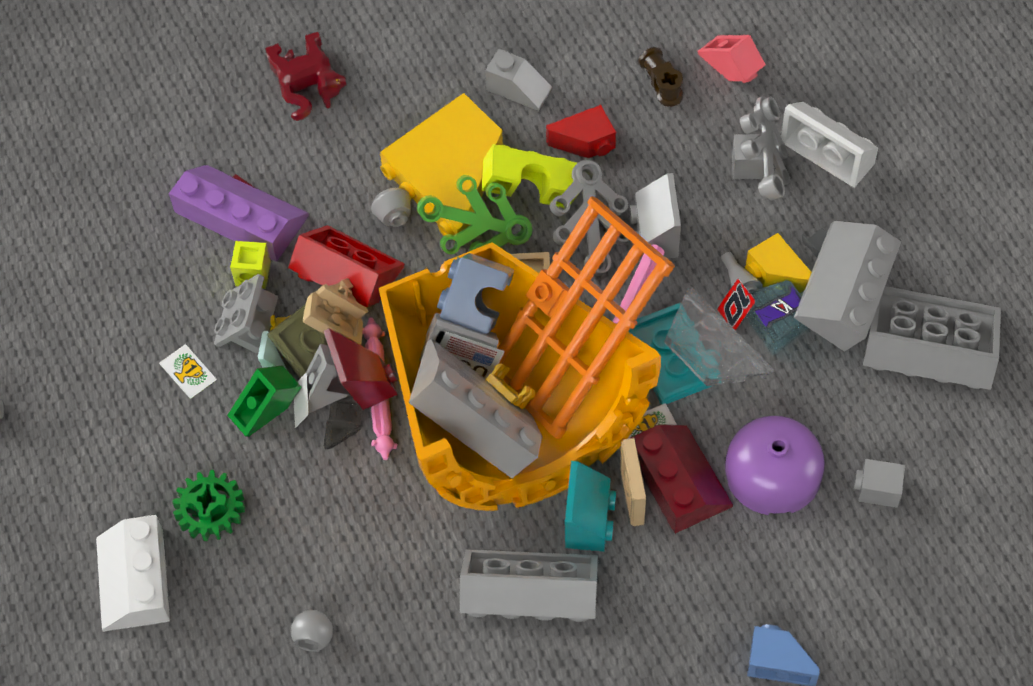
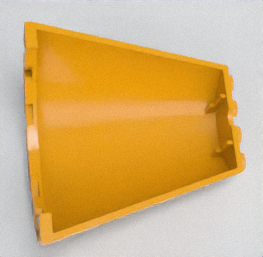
(593, 432)

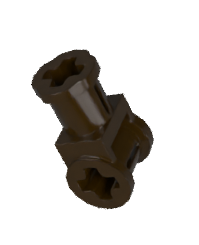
(663, 76)

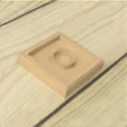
(632, 482)

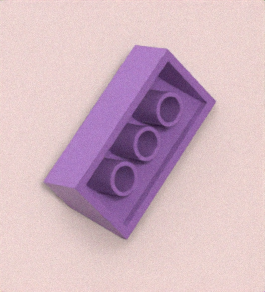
(236, 209)

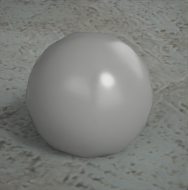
(311, 630)

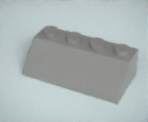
(847, 282)
(528, 585)

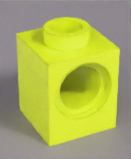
(250, 260)

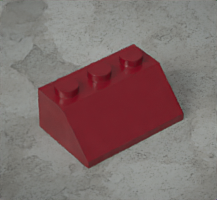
(679, 476)

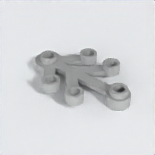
(773, 147)
(588, 189)

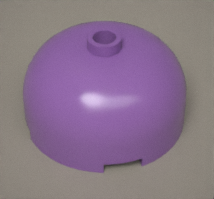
(774, 465)

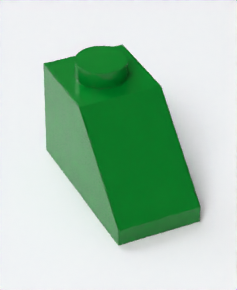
(263, 398)

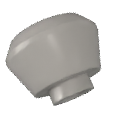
(392, 207)

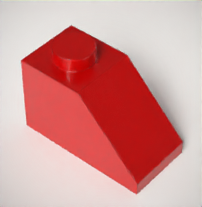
(583, 133)

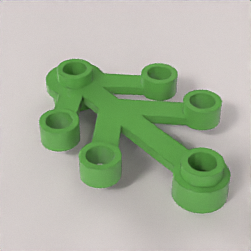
(480, 220)

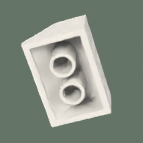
(827, 143)
(132, 574)

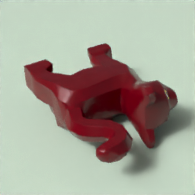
(304, 71)

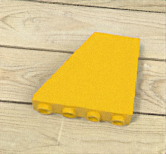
(441, 151)

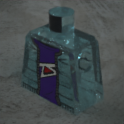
(774, 315)

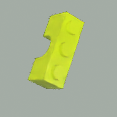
(511, 165)

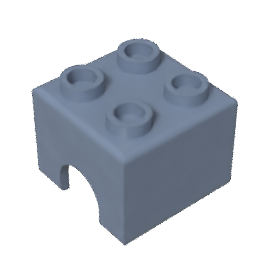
(463, 300)

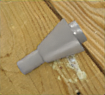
(736, 272)

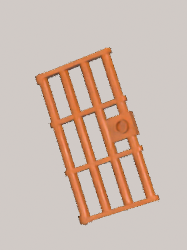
(557, 302)

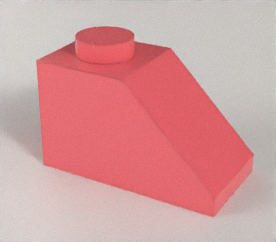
(733, 57)

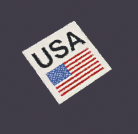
(474, 354)

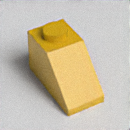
(776, 262)

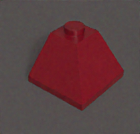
(361, 371)

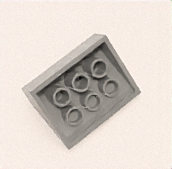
(934, 338)
(474, 411)

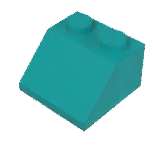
(588, 509)

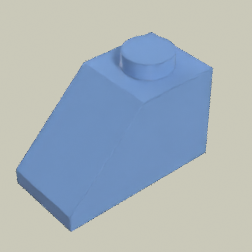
(780, 657)

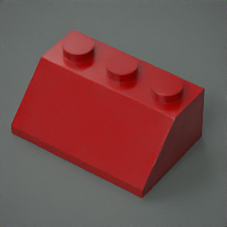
(332, 256)

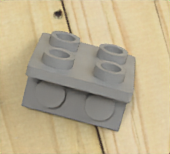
(245, 314)

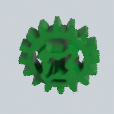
(219, 513)

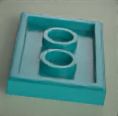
(675, 376)

